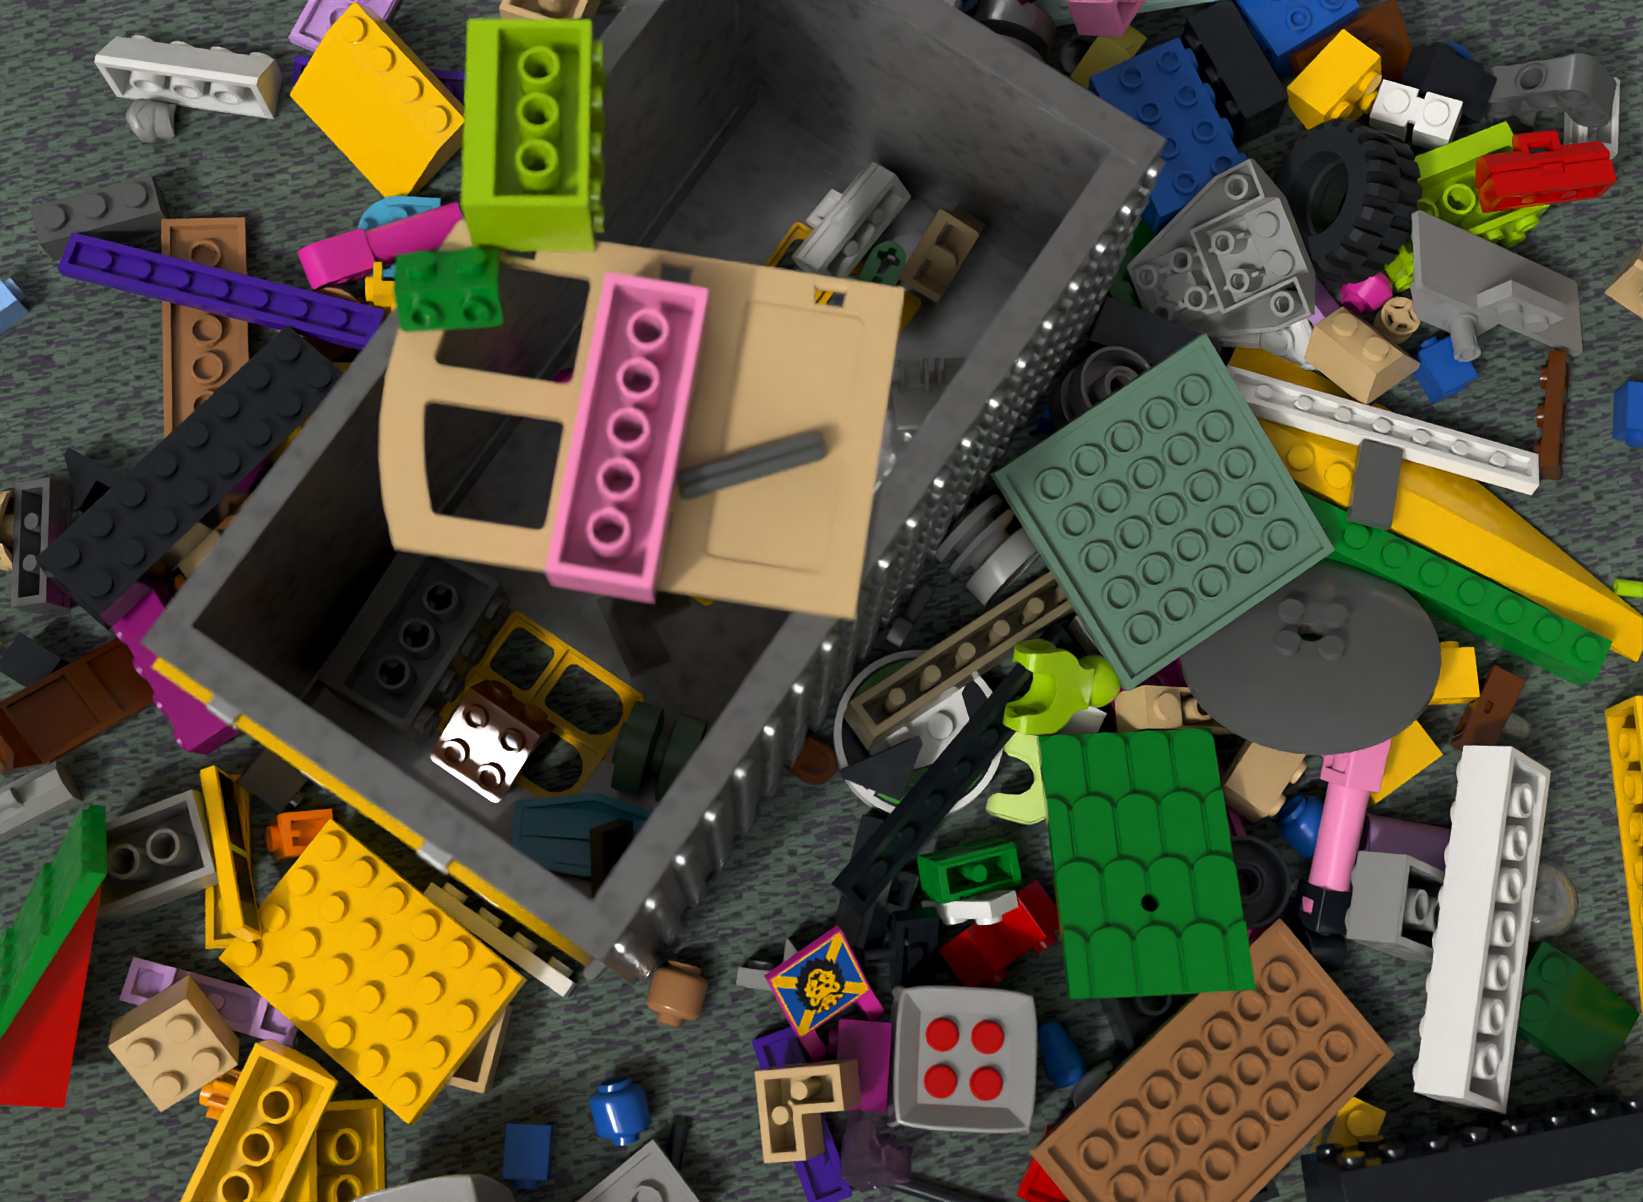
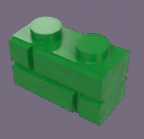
(969, 870)

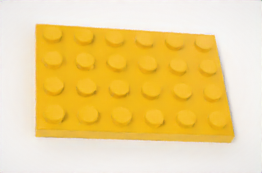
(373, 971)

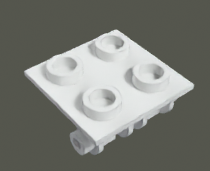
(918, 392)

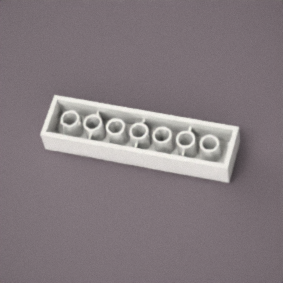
(1482, 929)

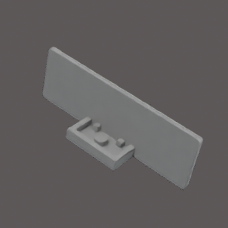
(1495, 283)

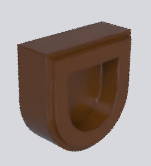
(815, 764)

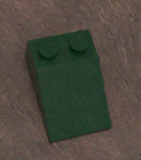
(1571, 1013)

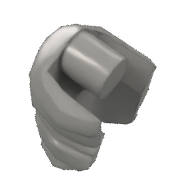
(151, 120)

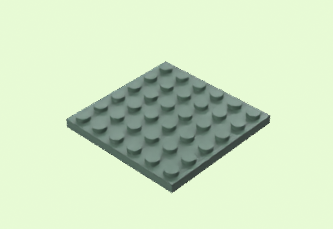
(1163, 511)

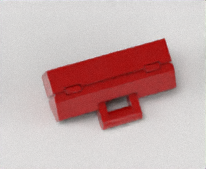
(1543, 178)

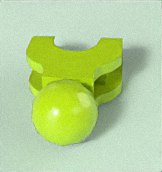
(1058, 687)

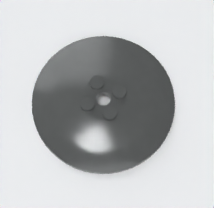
(1328, 695)

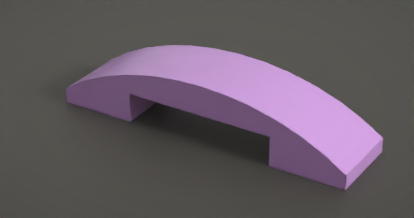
(238, 1005)

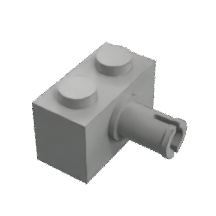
(1460, 323)

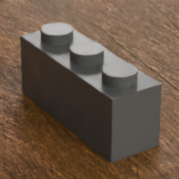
(107, 213)

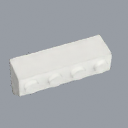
(191, 76)

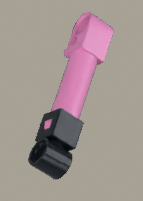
(1327, 895)

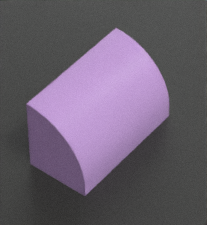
(1405, 837)

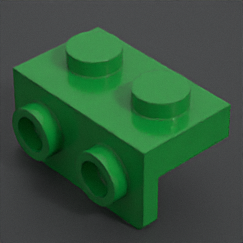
(448, 289)

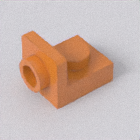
(294, 831)

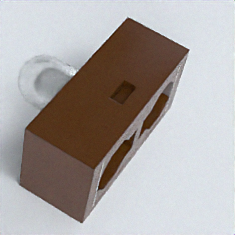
(1492, 712)

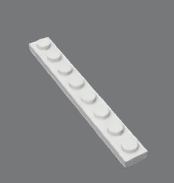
(1418, 439)

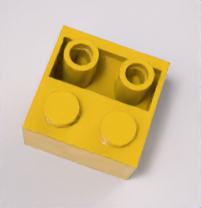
(1337, 83)

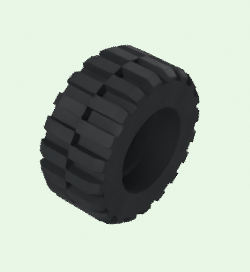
(1377, 203)

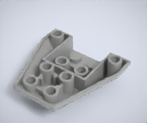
(1229, 260)

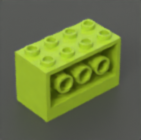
(533, 135)
(1452, 196)

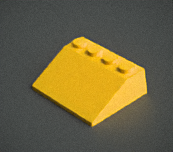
(380, 103)

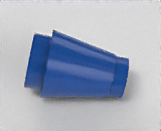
(1060, 1055)

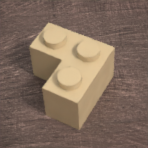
(792, 1103)

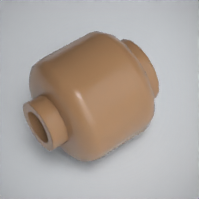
(677, 993)

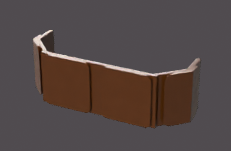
(72, 706)

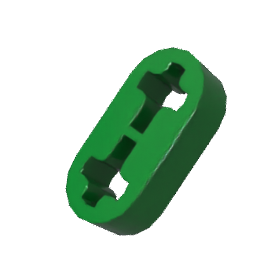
(872, 267)

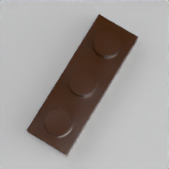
(1553, 414)

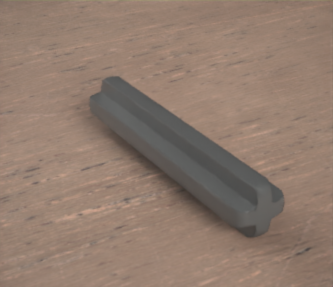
(751, 464)

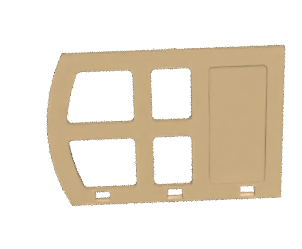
(764, 375)

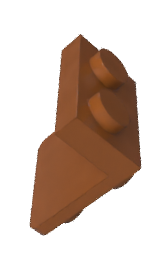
(490, 738)

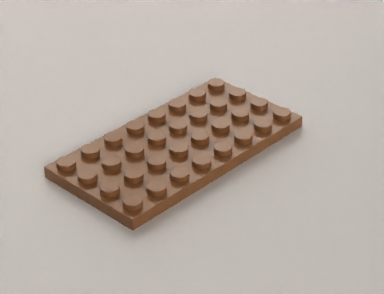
(1220, 1089)

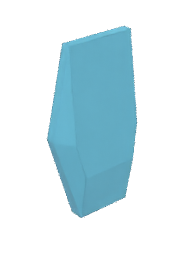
(558, 828)

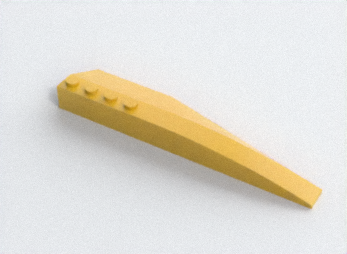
(1450, 518)

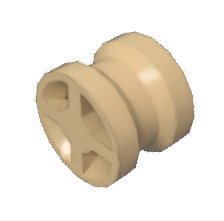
(1402, 314)

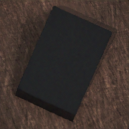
(886, 770)

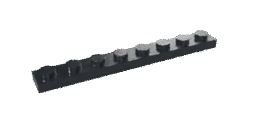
(938, 787)

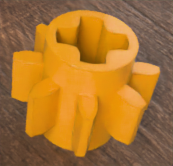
(218, 1092)

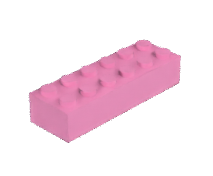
(628, 437)

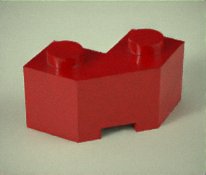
(985, 950)

